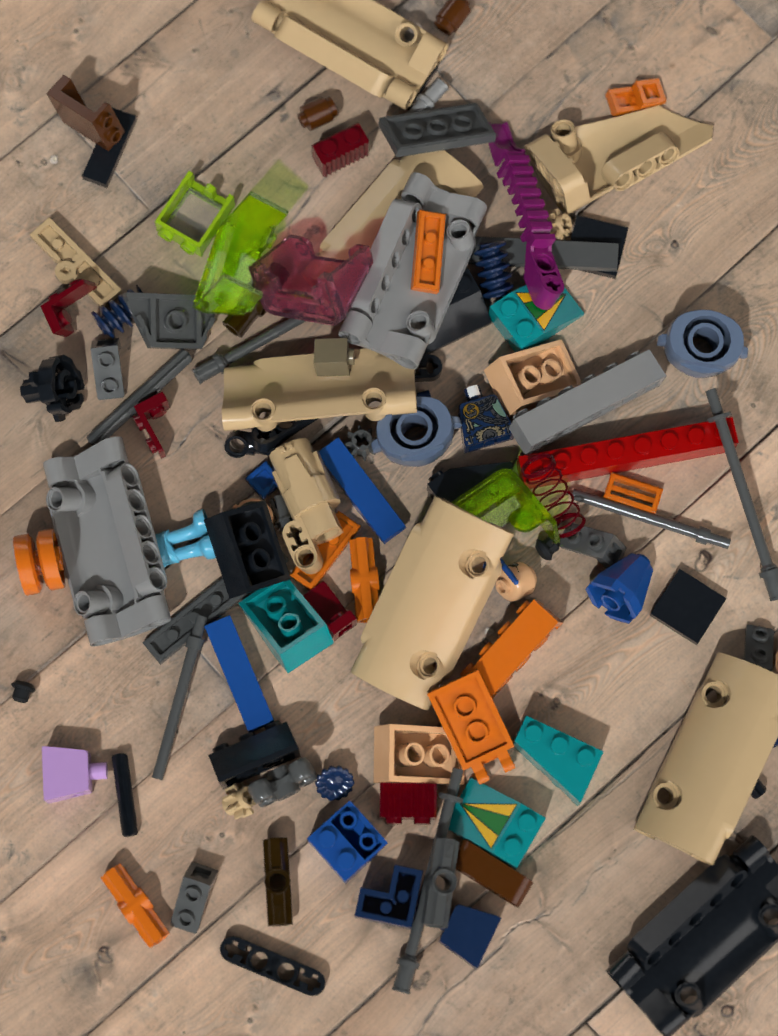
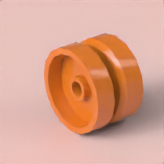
(35, 562)

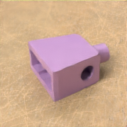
(69, 773)

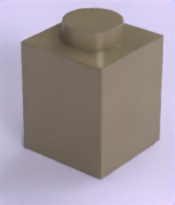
(333, 357)

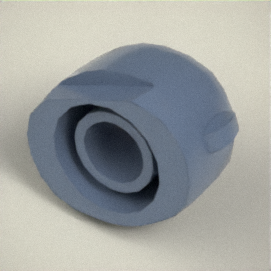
(715, 328)
(430, 415)

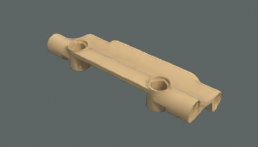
(357, 42)
(294, 391)

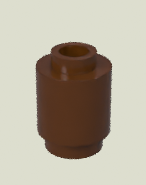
(452, 16)
(317, 113)

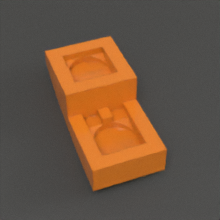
(637, 97)

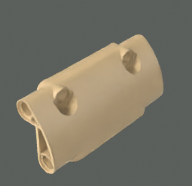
(367, 214)
(431, 602)
(714, 760)

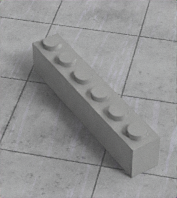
(587, 401)

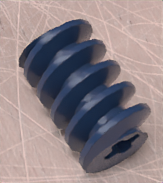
(493, 269)
(115, 316)

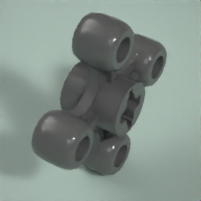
(282, 782)

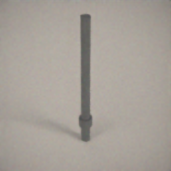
(702, 534)
(194, 644)

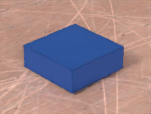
(262, 480)

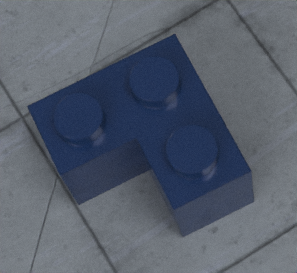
(395, 907)

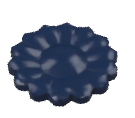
(334, 783)

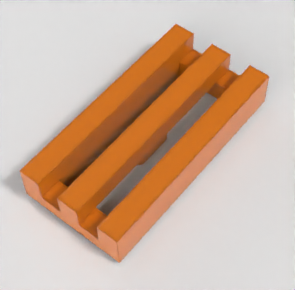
(636, 484)

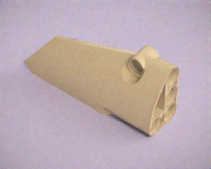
(611, 153)

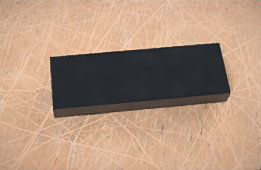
(103, 162)

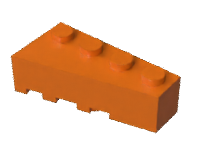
(514, 645)

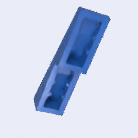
(361, 491)
(239, 674)

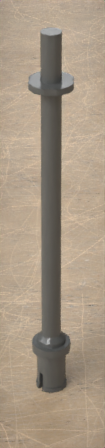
(220, 361)
(769, 570)
(408, 961)

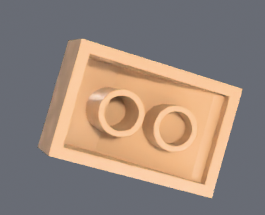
(531, 375)
(413, 755)

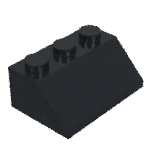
(464, 316)
(247, 549)
(254, 754)

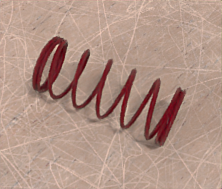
(562, 516)

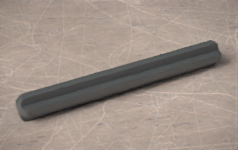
(147, 390)

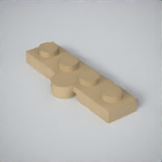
(74, 262)

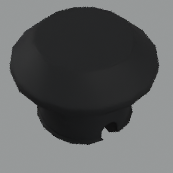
(546, 548)
(22, 691)

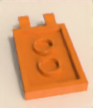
(472, 724)

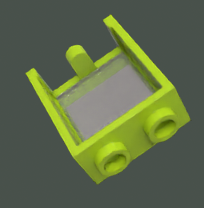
(193, 215)

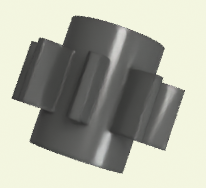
(360, 435)

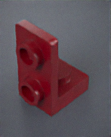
(54, 308)
(151, 408)
(331, 610)

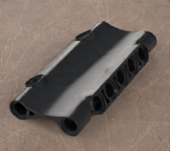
(702, 938)

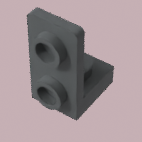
(107, 368)
(594, 543)
(759, 646)
(193, 897)

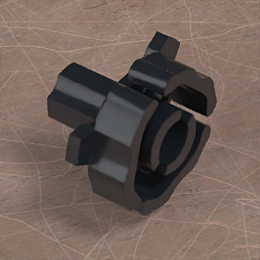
(53, 384)

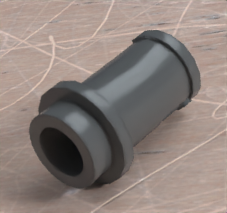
(280, 512)

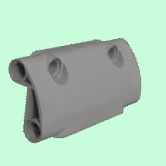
(107, 542)

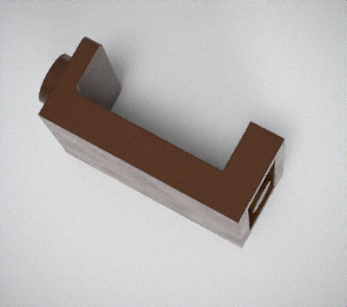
(97, 126)

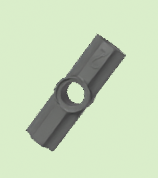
(438, 901)

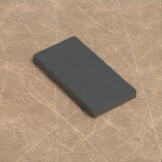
(436, 129)

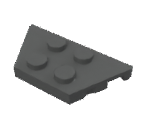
(169, 320)

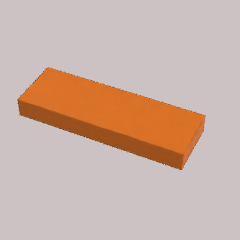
(428, 252)
(330, 553)

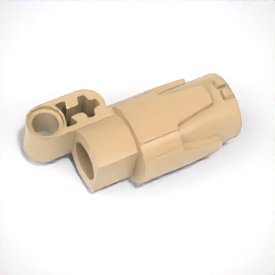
(309, 499)

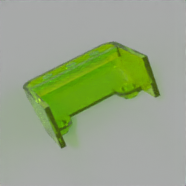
(236, 246)
(507, 499)

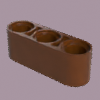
(492, 873)

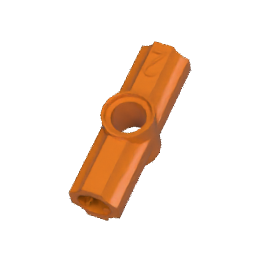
(363, 577)
(135, 905)

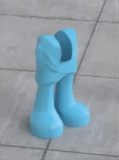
(195, 530)

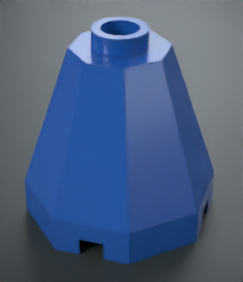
(622, 587)

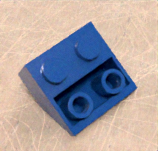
(347, 841)

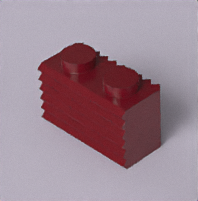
(340, 149)
(408, 802)

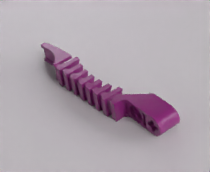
(540, 266)

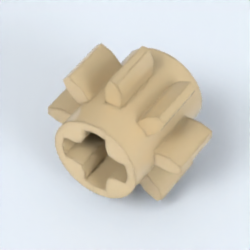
(561, 224)
(238, 801)

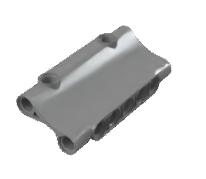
(386, 310)

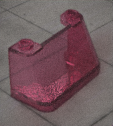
(309, 285)

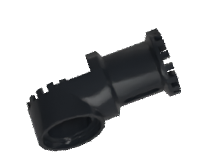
(248, 449)

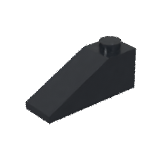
(459, 480)

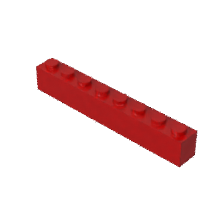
(630, 452)

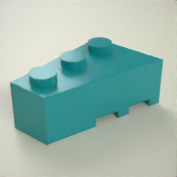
(559, 757)

